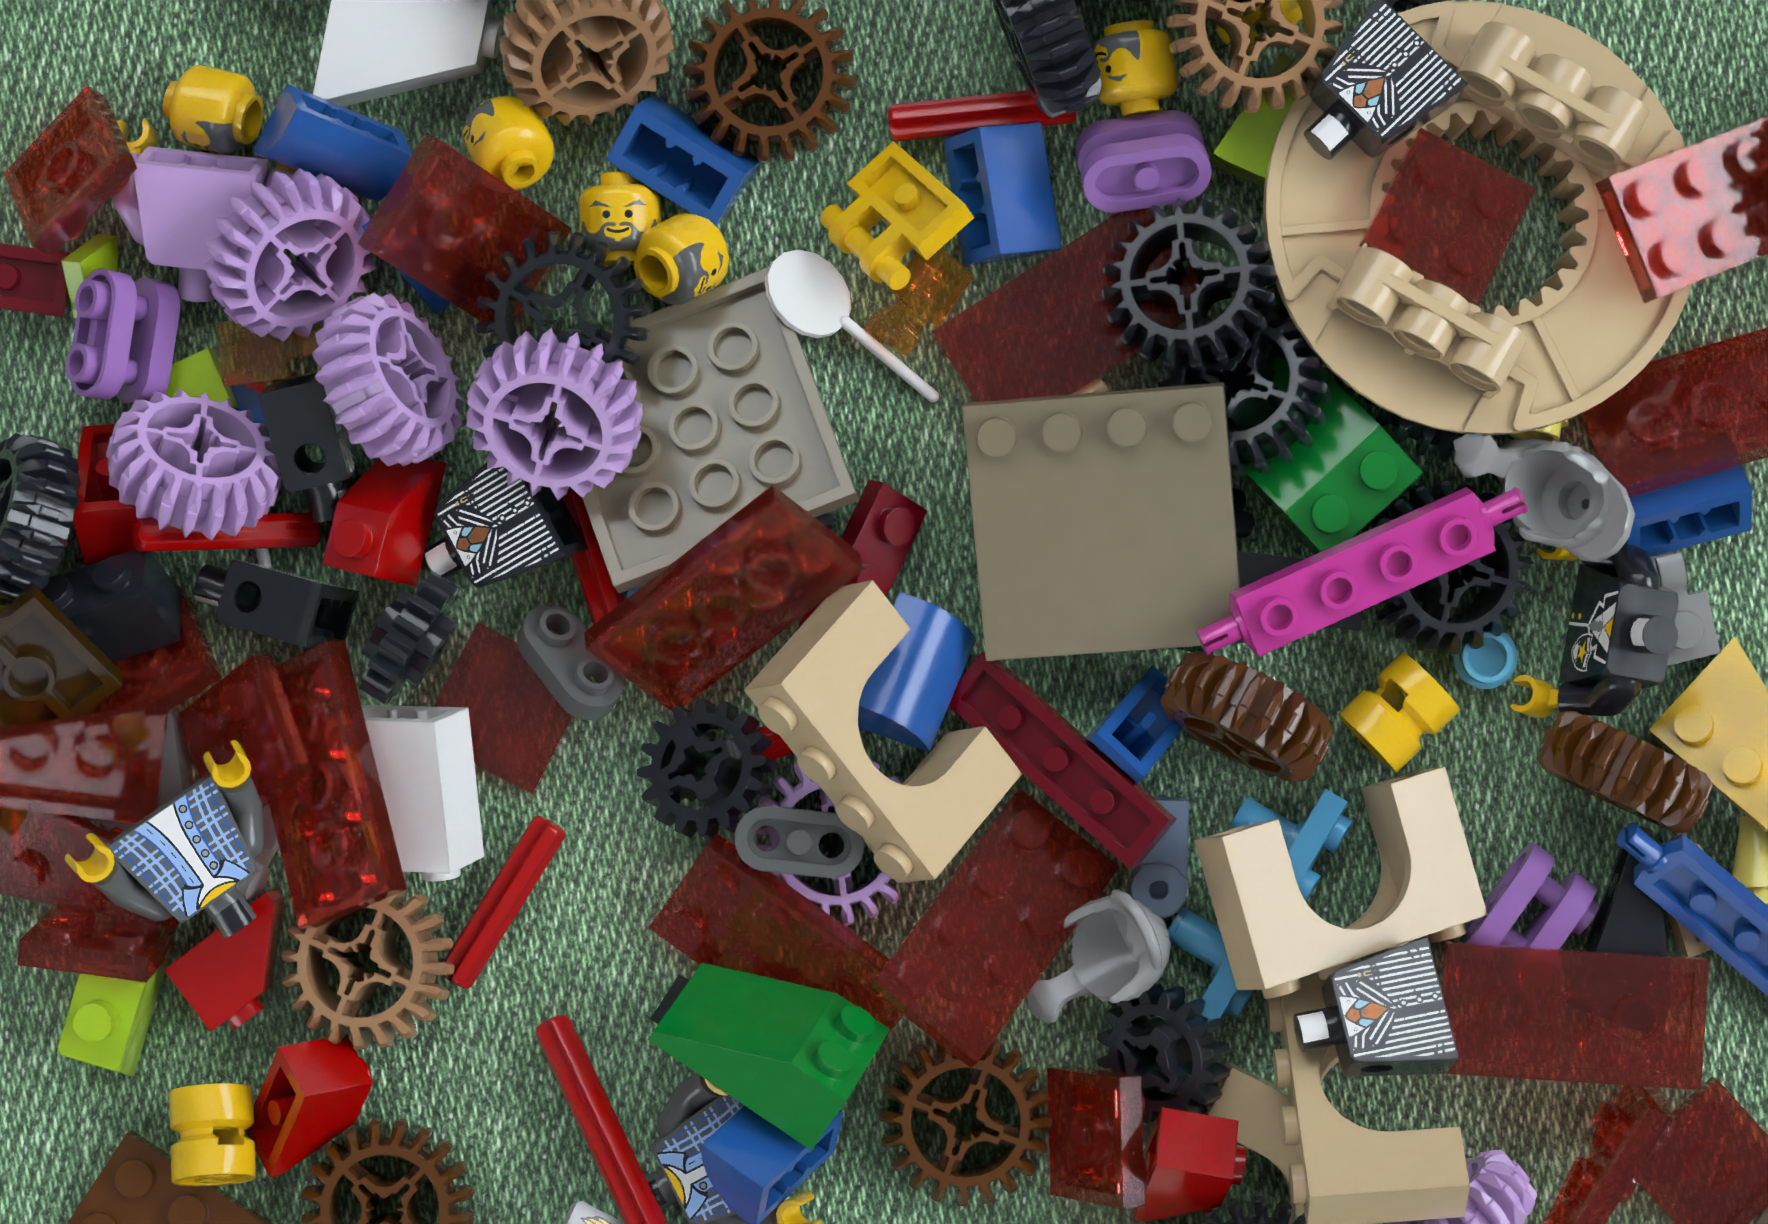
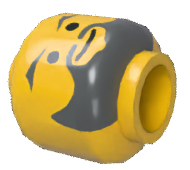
(1135, 67)
(213, 109)
(509, 141)
(618, 214)
(681, 258)

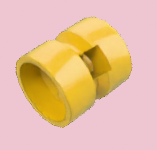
(1399, 712)
(212, 1134)

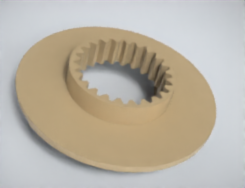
(1422, 343)

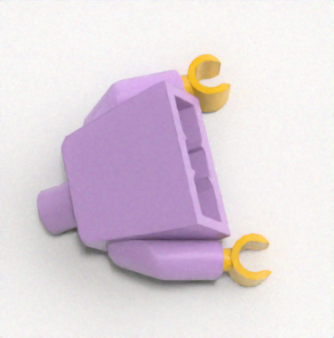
(174, 203)

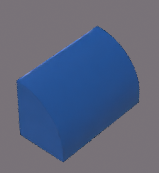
(335, 142)
(680, 159)
(1007, 189)
(1692, 512)
(918, 677)
(759, 1164)

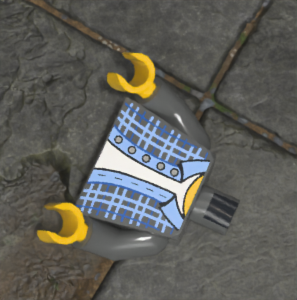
(187, 851)
(684, 1124)

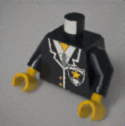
(1614, 638)

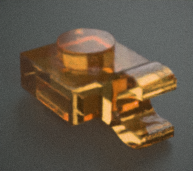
(926, 298)
(259, 360)

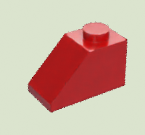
(100, 519)
(386, 521)
(229, 974)
(307, 1101)
(1189, 1164)

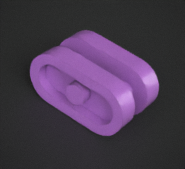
(1142, 161)
(123, 337)
(1565, 910)

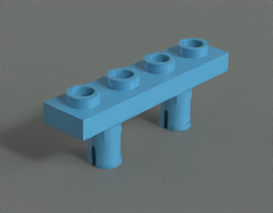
(1304, 843)

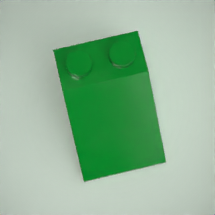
(1339, 479)
(772, 1045)

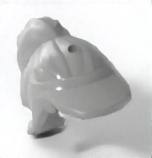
(1566, 491)
(1114, 953)

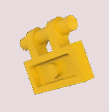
(912, 205)

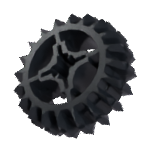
(1051, 53)
(1162, 287)
(579, 290)
(1284, 413)
(35, 511)
(1497, 578)

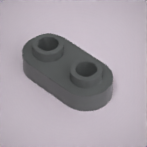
(564, 662)
(799, 842)

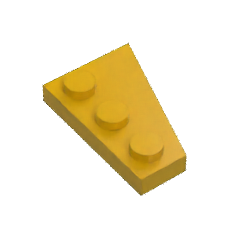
(1724, 730)

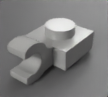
(1693, 617)

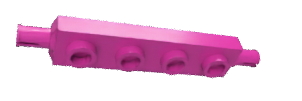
(1362, 571)

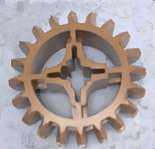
(1285, 34)
(584, 54)
(360, 986)

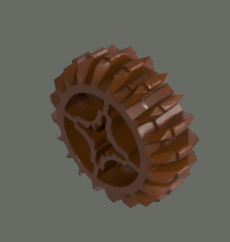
(744, 93)
(1247, 716)
(1625, 771)
(994, 1129)
(367, 1183)

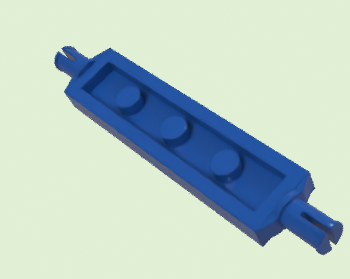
(1703, 899)

